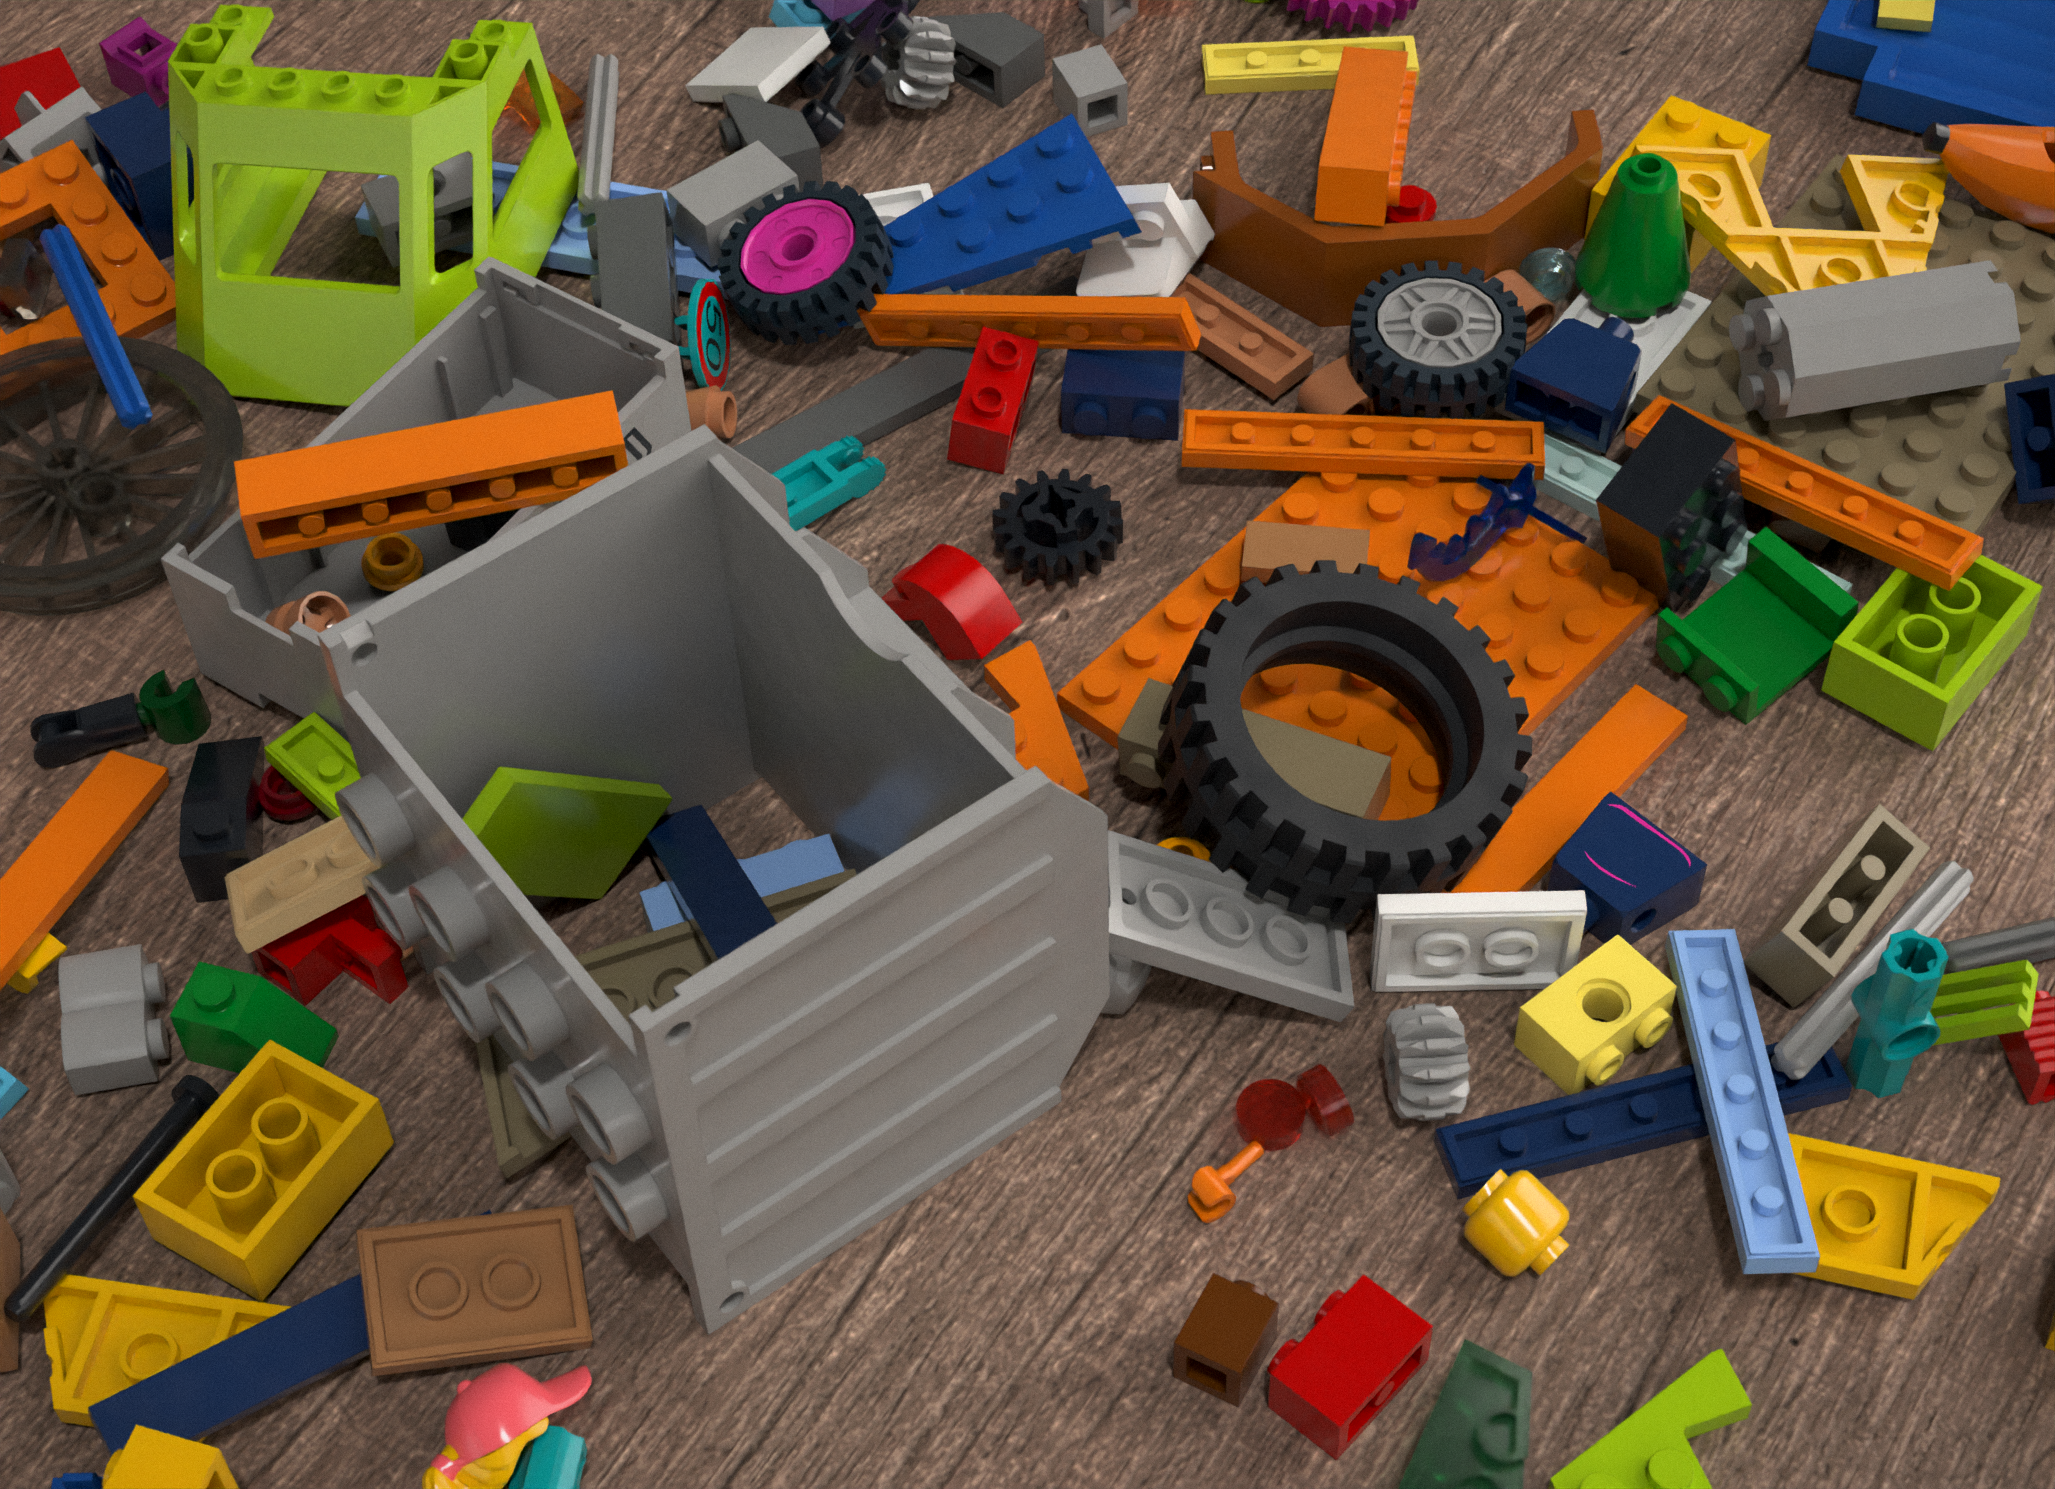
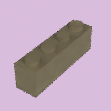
(1315, 765)

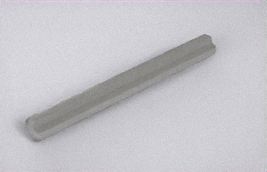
(598, 133)
(1834, 1010)

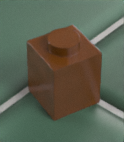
(1226, 1339)

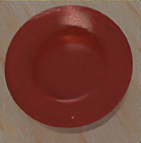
(1324, 1100)
(1270, 1114)

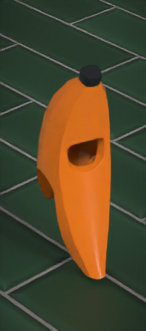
(2001, 167)

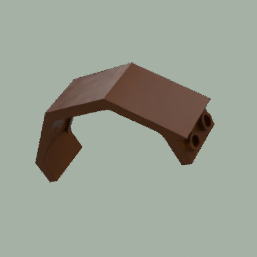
(1325, 267)

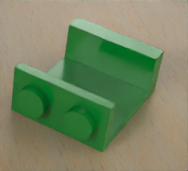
(1758, 629)

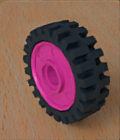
(806, 262)

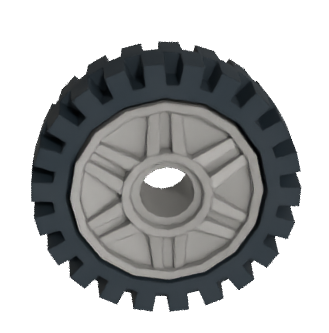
(1436, 340)

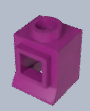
(135, 72)

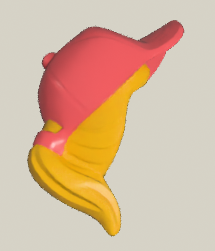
(494, 1422)

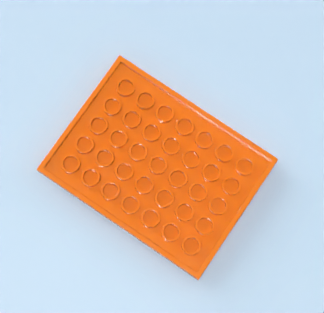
(1535, 593)

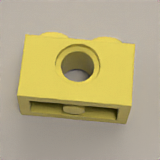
(1607, 985)

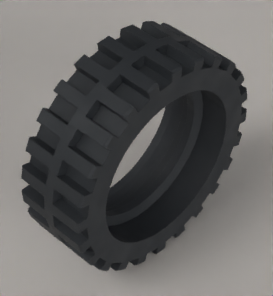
(1399, 645)

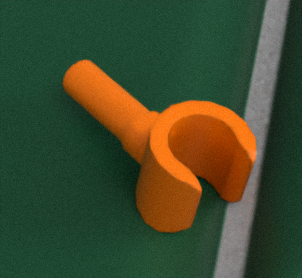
(1210, 1193)

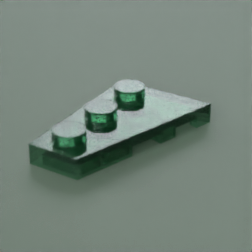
(1476, 1426)

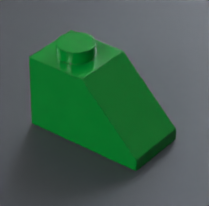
(232, 1014)

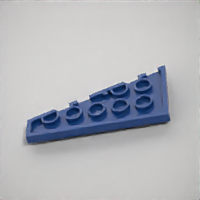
(1008, 215)

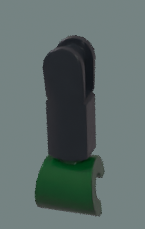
(72, 734)

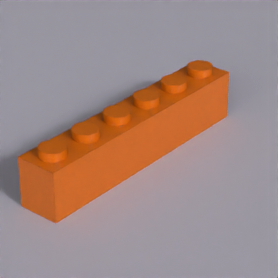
(1365, 137)
(428, 474)

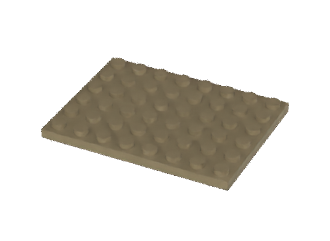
(1927, 450)

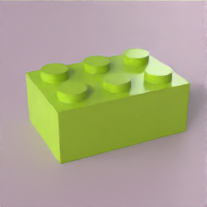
(1927, 651)

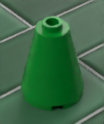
(1637, 242)

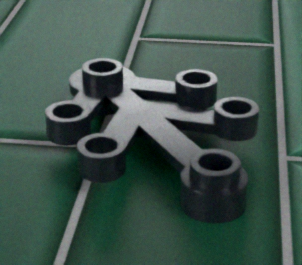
(856, 56)

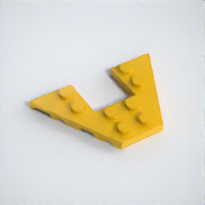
(1891, 195)

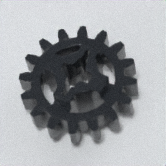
(1057, 526)

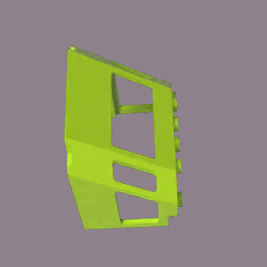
(259, 157)

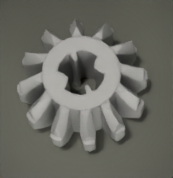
(920, 65)
(1426, 1062)

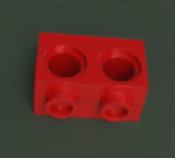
(992, 400)

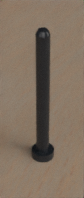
(192, 1100)

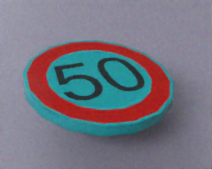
(707, 334)

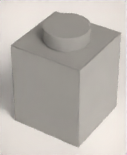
(1091, 90)

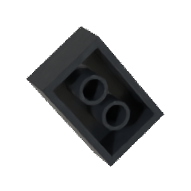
(1674, 508)

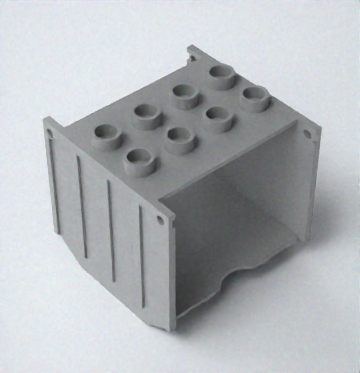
(695, 647)

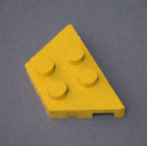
(1884, 1216)
(120, 1333)

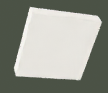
(759, 63)

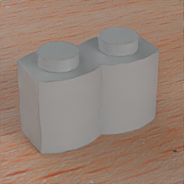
(110, 1019)

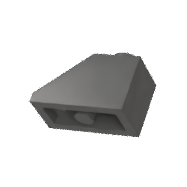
(995, 54)

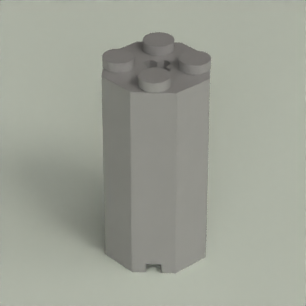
(1874, 340)

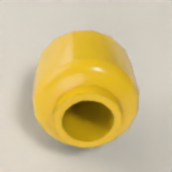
(1516, 1223)

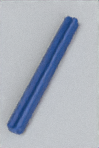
(96, 327)

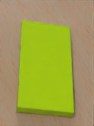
(563, 829)

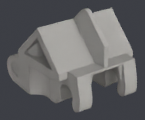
(50, 128)

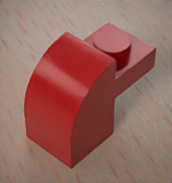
(955, 601)
(334, 943)

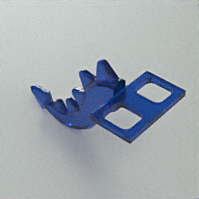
(1505, 510)

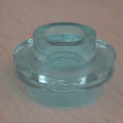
(1549, 271)

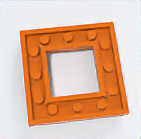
(135, 283)

